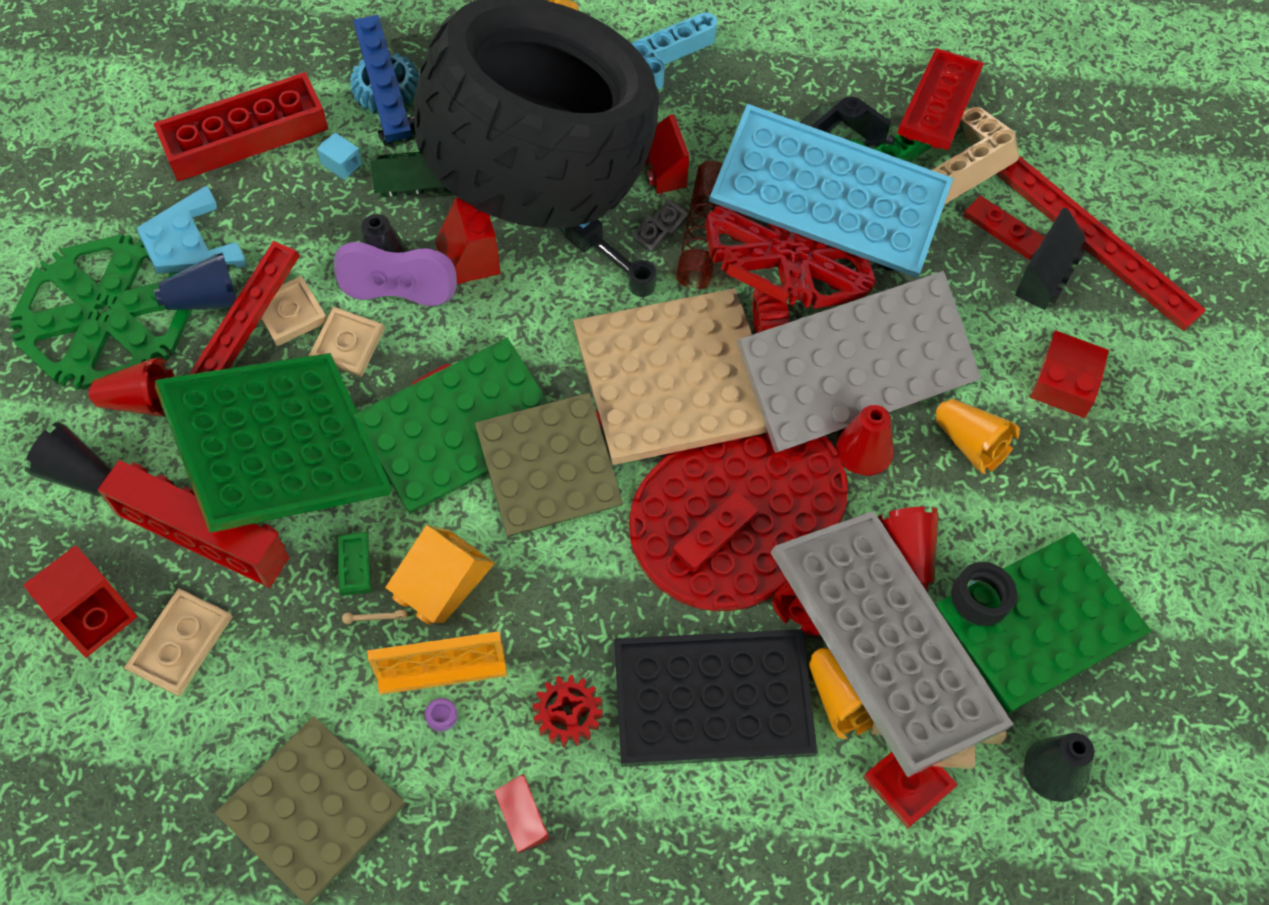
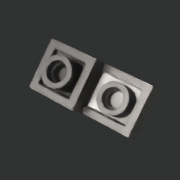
(661, 226)

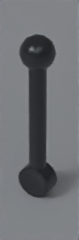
(889, 140)

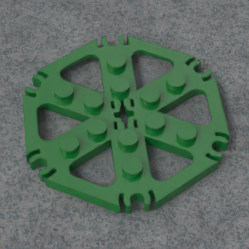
(85, 318)

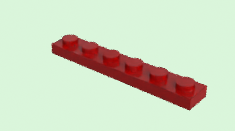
(247, 309)

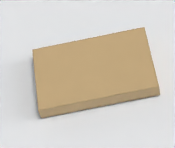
(178, 642)

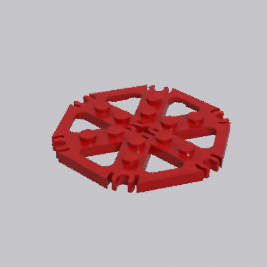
(795, 256)

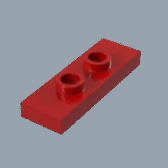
(1004, 227)
(715, 531)

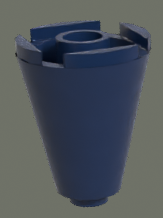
(198, 287)

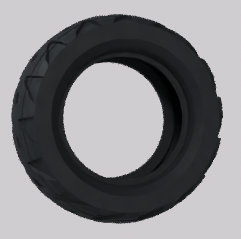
(534, 112)

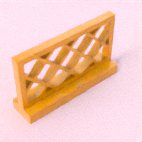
(438, 663)

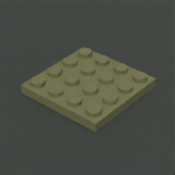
(548, 464)
(310, 810)

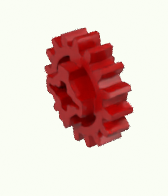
(579, 705)

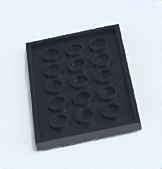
(713, 698)

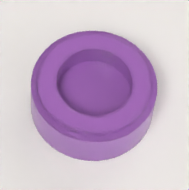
(441, 714)

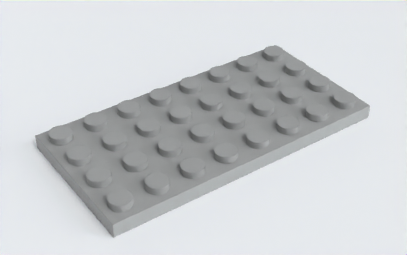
(860, 354)
(891, 642)

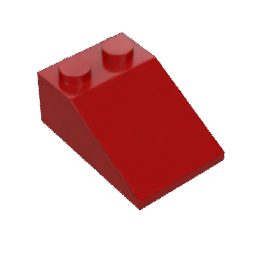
(1070, 374)

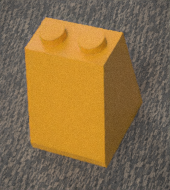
(438, 574)

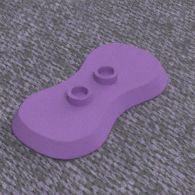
(416, 275)

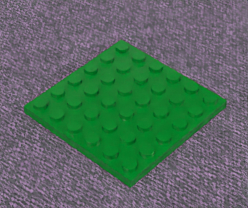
(270, 441)

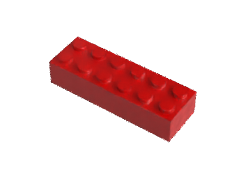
(241, 126)
(176, 516)

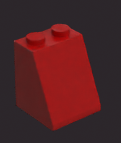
(469, 242)
(80, 601)

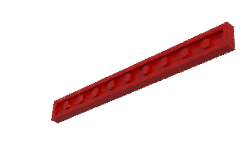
(1105, 245)

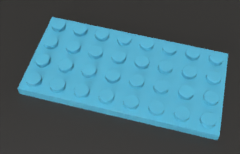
(831, 190)

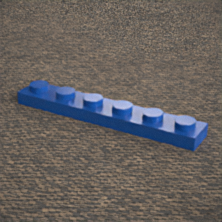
(382, 78)

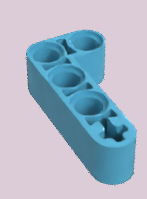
(676, 42)

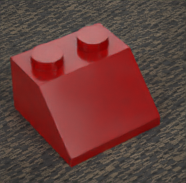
(668, 158)

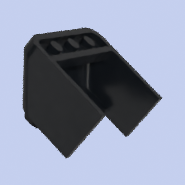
(851, 112)

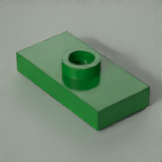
(354, 564)

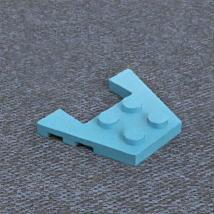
(175, 241)

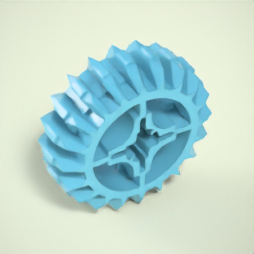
(403, 69)

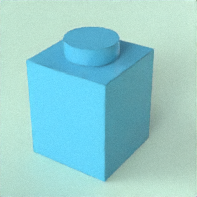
(339, 155)

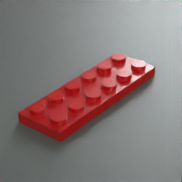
(940, 99)

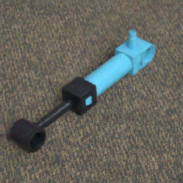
(591, 235)

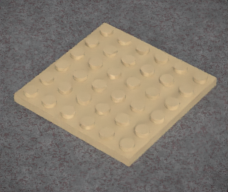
(670, 375)

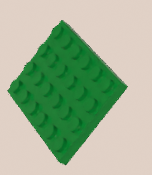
(429, 429)
(1060, 626)

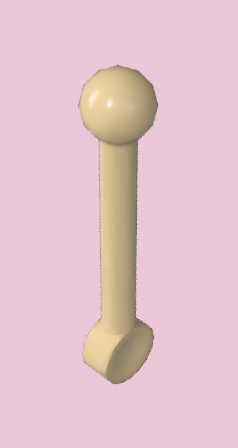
(348, 617)

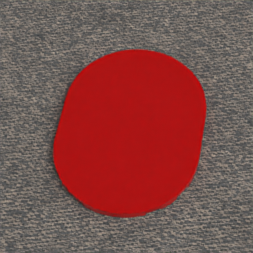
(792, 489)

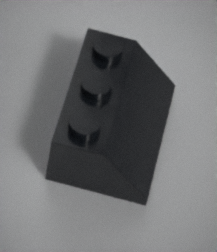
(1052, 262)

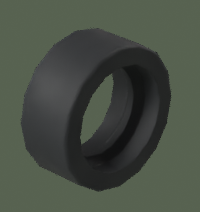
(995, 577)

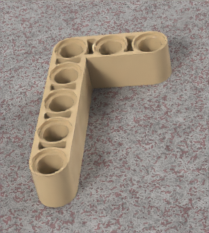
(991, 152)

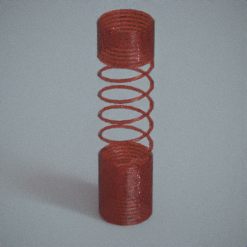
(698, 258)

